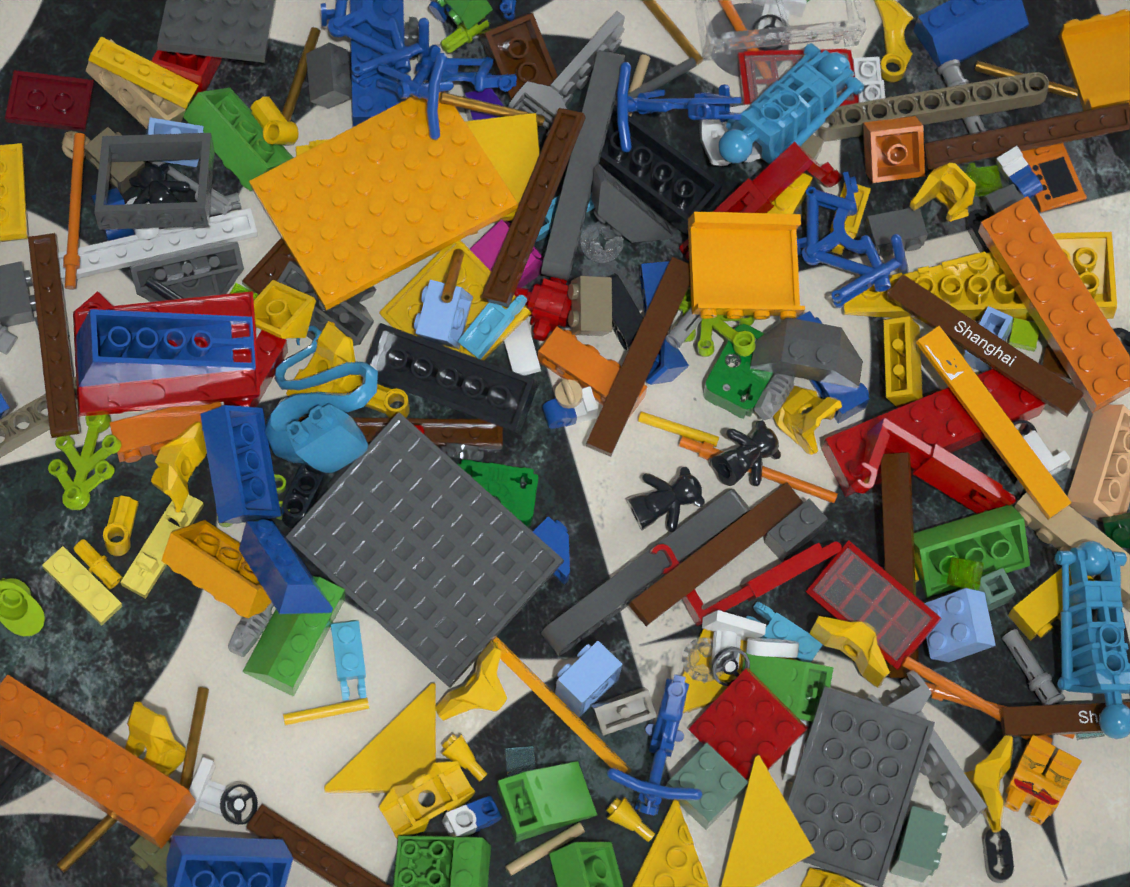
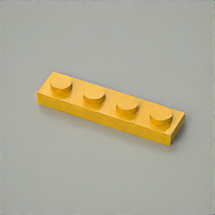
(143, 72)

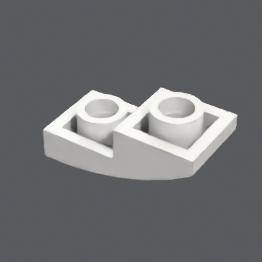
(869, 73)
(522, 351)

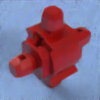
(548, 306)

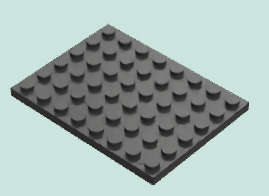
(424, 549)

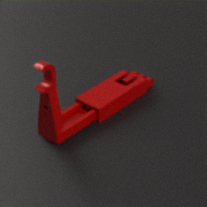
(759, 194)
(933, 466)
(757, 585)

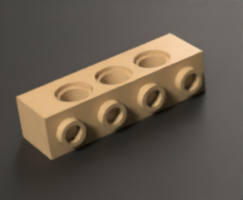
(135, 99)

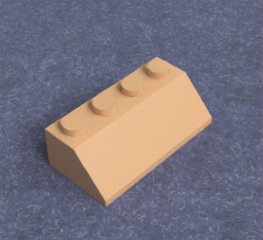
(1103, 469)

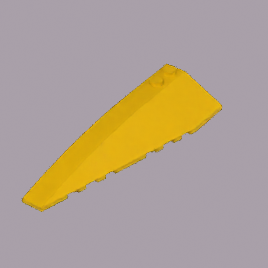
(979, 282)

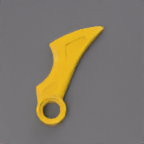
(894, 21)

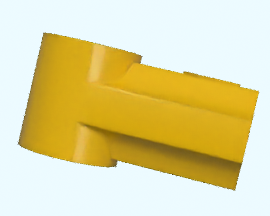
(275, 126)
(385, 397)
(120, 524)

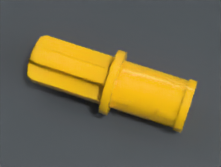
(97, 564)

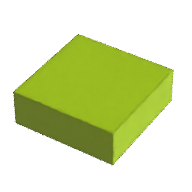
(1024, 334)

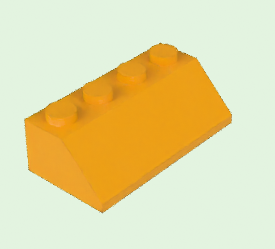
(217, 566)

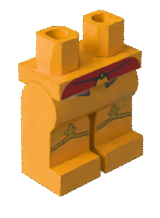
(1033, 787)

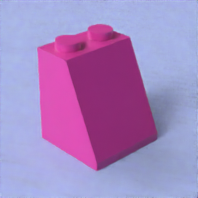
(489, 247)

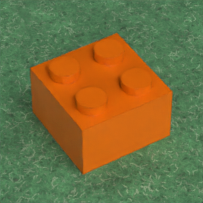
(894, 149)

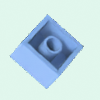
(443, 321)
(963, 626)
(587, 678)

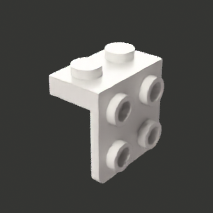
(713, 130)

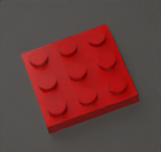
(748, 723)

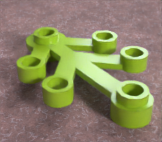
(742, 341)
(77, 492)

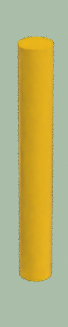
(677, 428)
(326, 711)

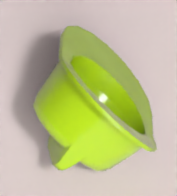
(19, 609)

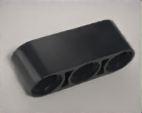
(625, 314)
(299, 498)

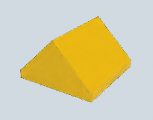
(283, 311)

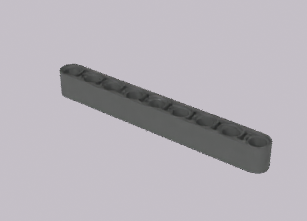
(580, 170)
(642, 574)

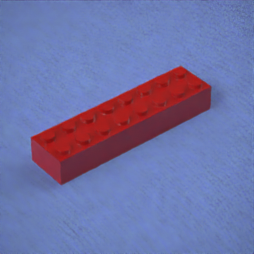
(933, 420)

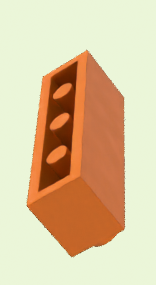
(581, 363)
(151, 431)

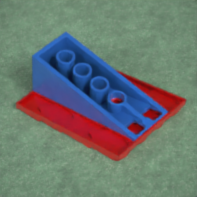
(166, 354)

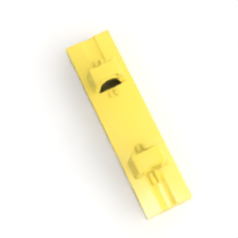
(148, 564)

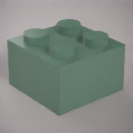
(715, 779)
(918, 844)

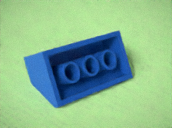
(968, 27)
(240, 464)
(281, 570)
(227, 862)

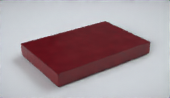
(49, 101)

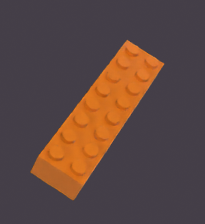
(1059, 303)
(91, 764)

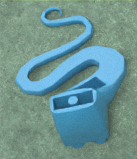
(329, 435)

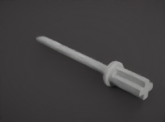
(218, 201)

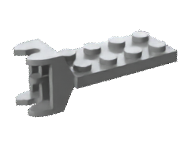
(546, 99)
(938, 764)

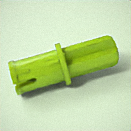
(462, 36)

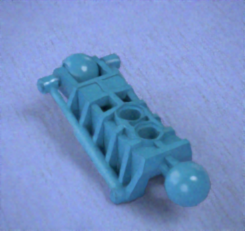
(781, 110)
(1095, 651)

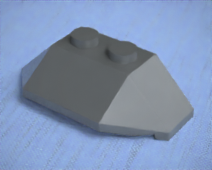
(625, 211)
(191, 271)
(348, 316)
(808, 352)

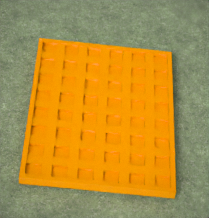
(382, 198)

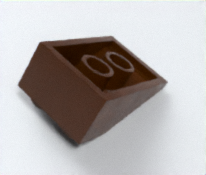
(519, 50)

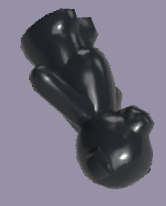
(155, 186)
(736, 462)
(668, 498)

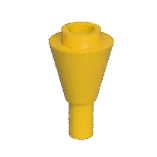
(458, 750)
(624, 814)

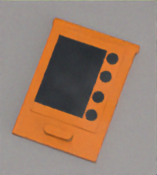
(1056, 176)

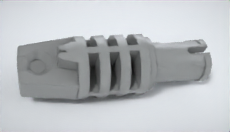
(774, 395)
(249, 631)

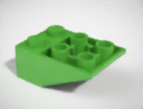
(793, 682)
(545, 800)
(442, 862)

